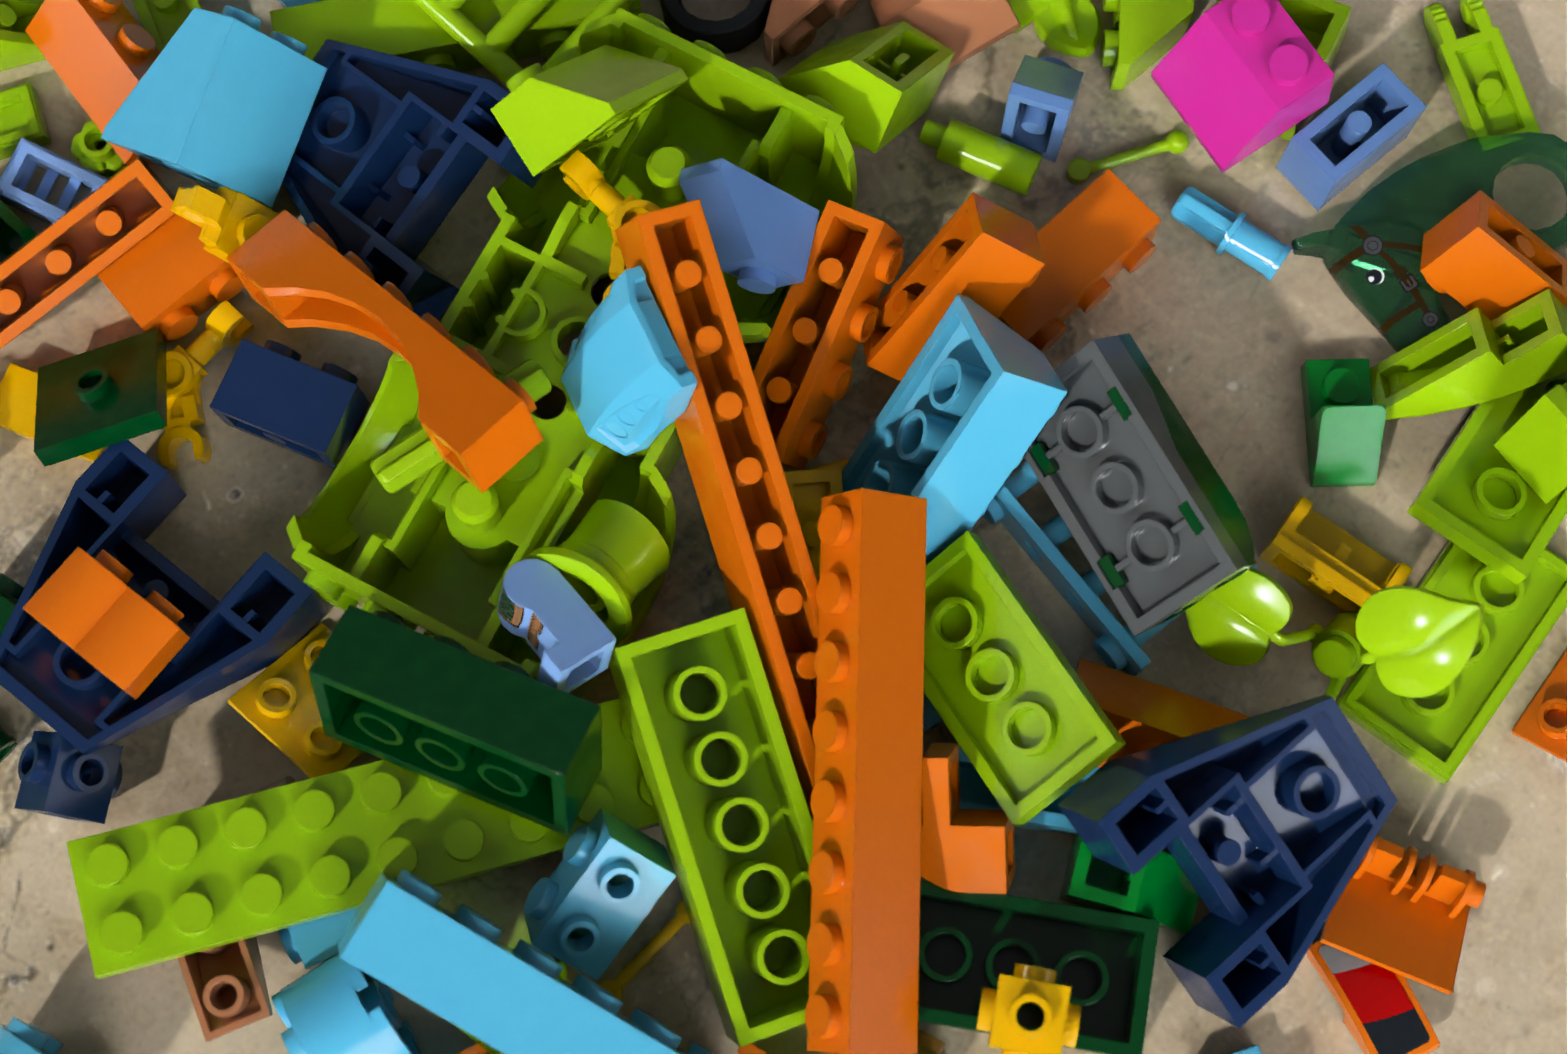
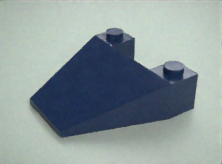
(392, 157)
(116, 510)
(1262, 826)

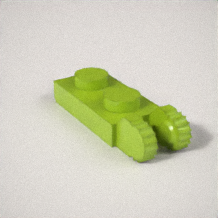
(1479, 72)

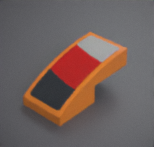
(1375, 1003)

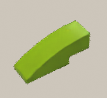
(1475, 360)

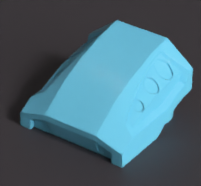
(627, 369)

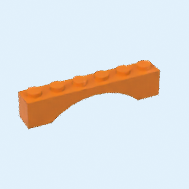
(464, 409)

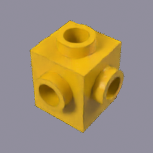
(1033, 985)

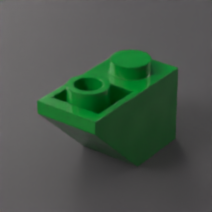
(1154, 892)

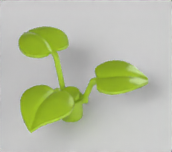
(1406, 630)

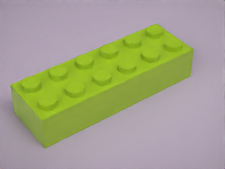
(726, 813)

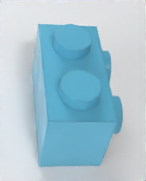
(597, 893)

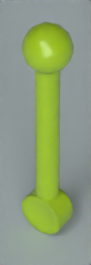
(1079, 169)

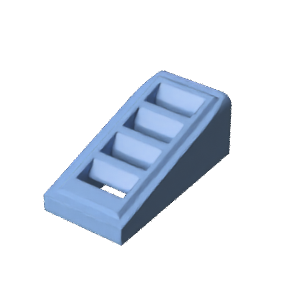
(20, 170)

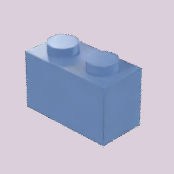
(1350, 136)

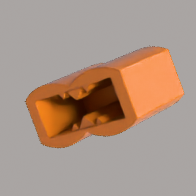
(108, 621)

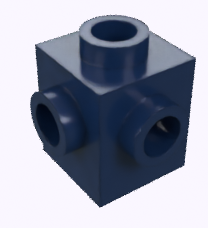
(64, 781)

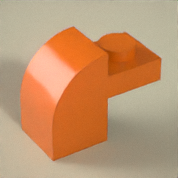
(961, 846)

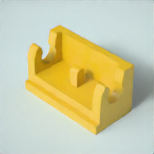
(1330, 559)

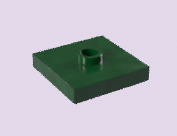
(101, 397)

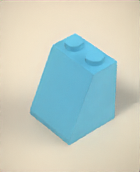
(222, 104)

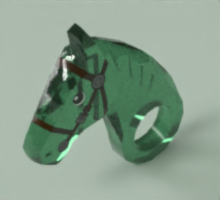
(1379, 241)

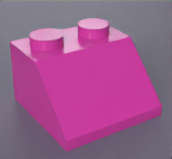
(1243, 78)

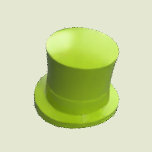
(610, 561)

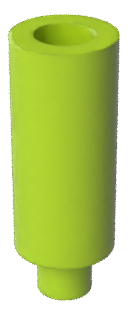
(983, 154)

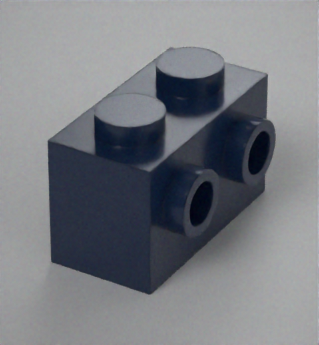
(291, 402)

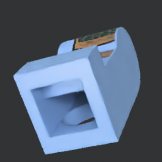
(556, 624)

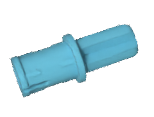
(1230, 232)

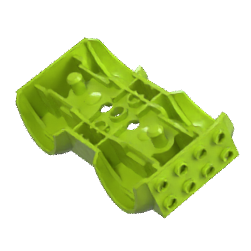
(440, 543)

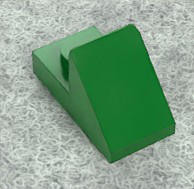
(1341, 423)

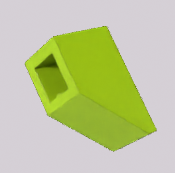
(1141, 35)

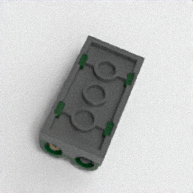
(1137, 487)

